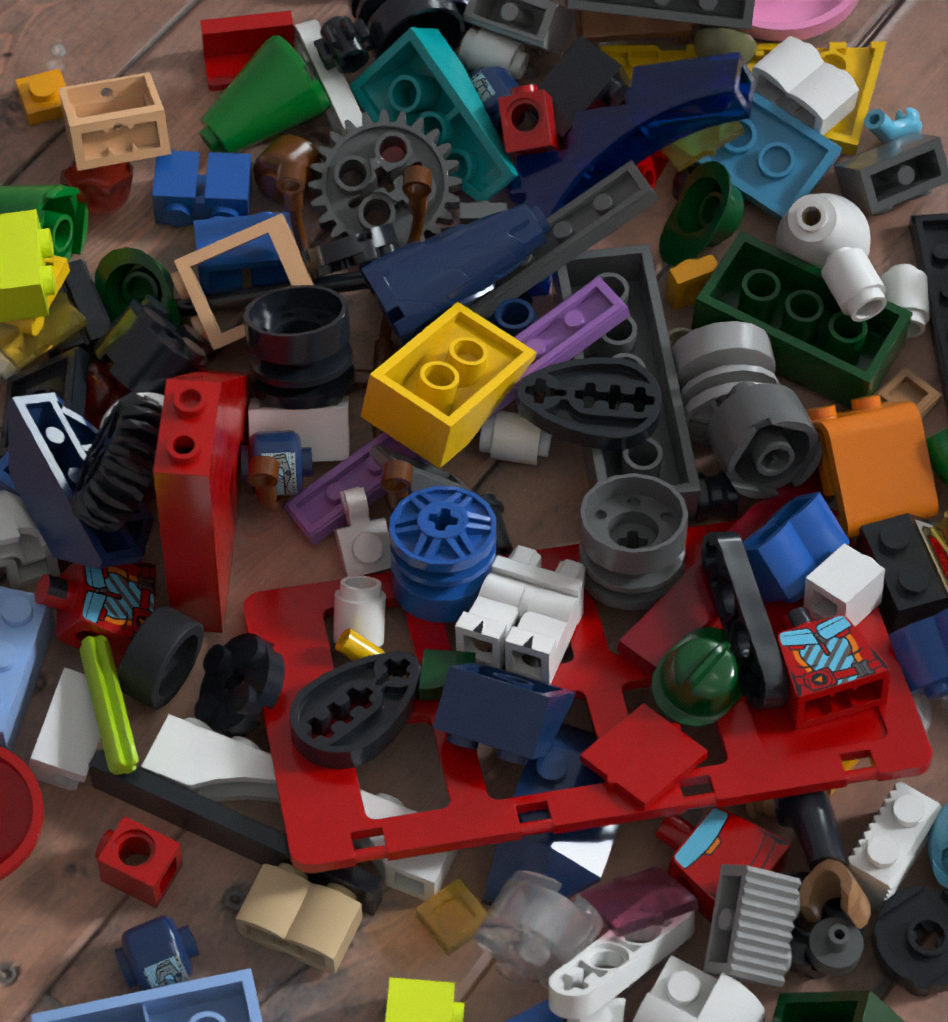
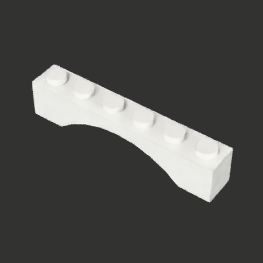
(238, 770)

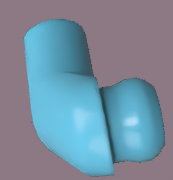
(889, 130)

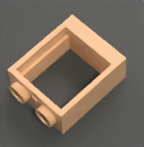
(91, 120)
(189, 286)

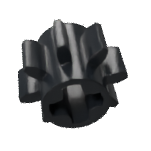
(344, 44)

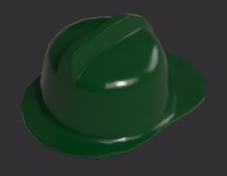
(704, 214)
(129, 276)
(697, 679)

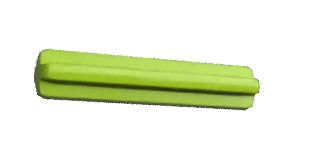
(108, 705)

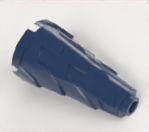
(451, 267)

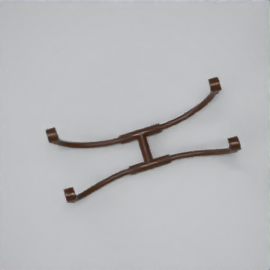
(396, 474)

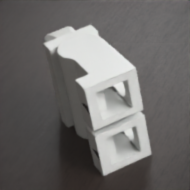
(524, 613)

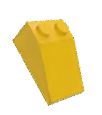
(445, 384)

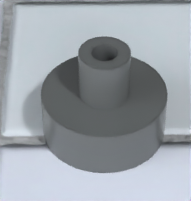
(835, 946)

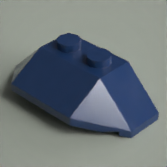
(44, 463)
(568, 857)

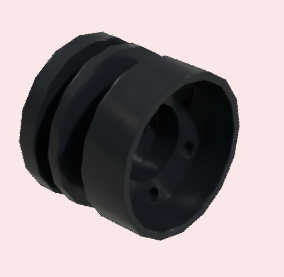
(392, 18)
(299, 347)

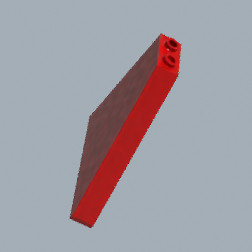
(200, 487)

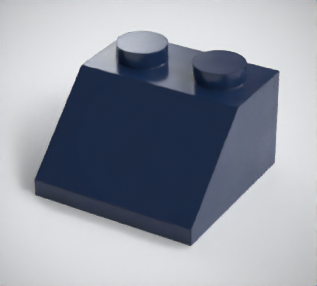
(501, 711)

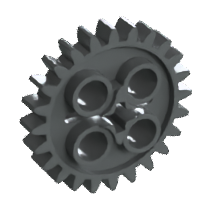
(362, 152)

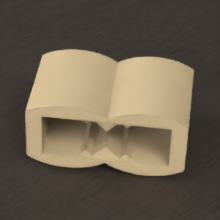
(300, 917)

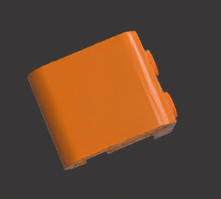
(875, 461)

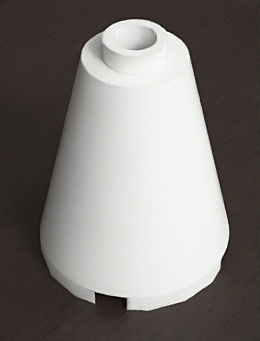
(820, 226)

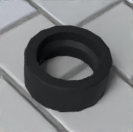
(160, 657)

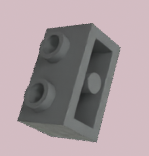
(893, 173)

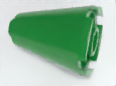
(263, 100)
(56, 209)

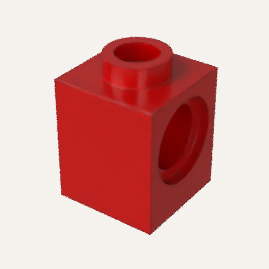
(540, 138)
(146, 881)

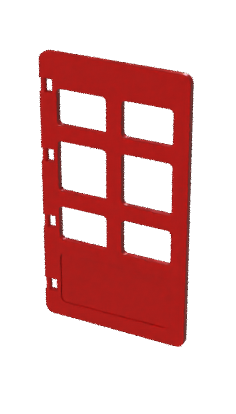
(761, 748)

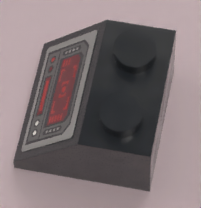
(913, 565)

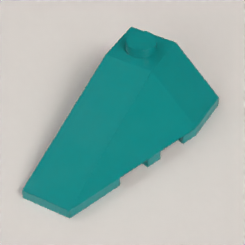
(431, 83)

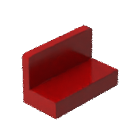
(234, 40)

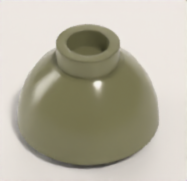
(723, 40)

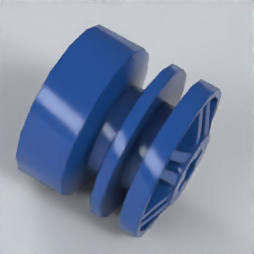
(441, 551)

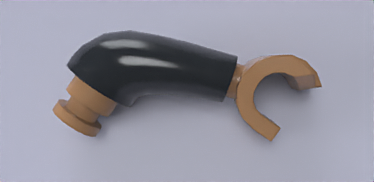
(820, 838)

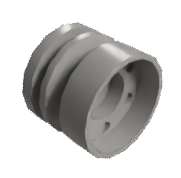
(713, 362)

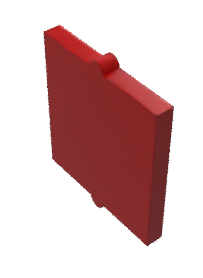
(644, 756)

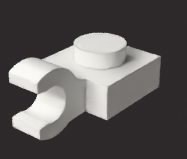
(364, 542)

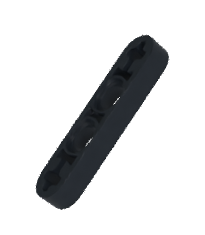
(744, 620)

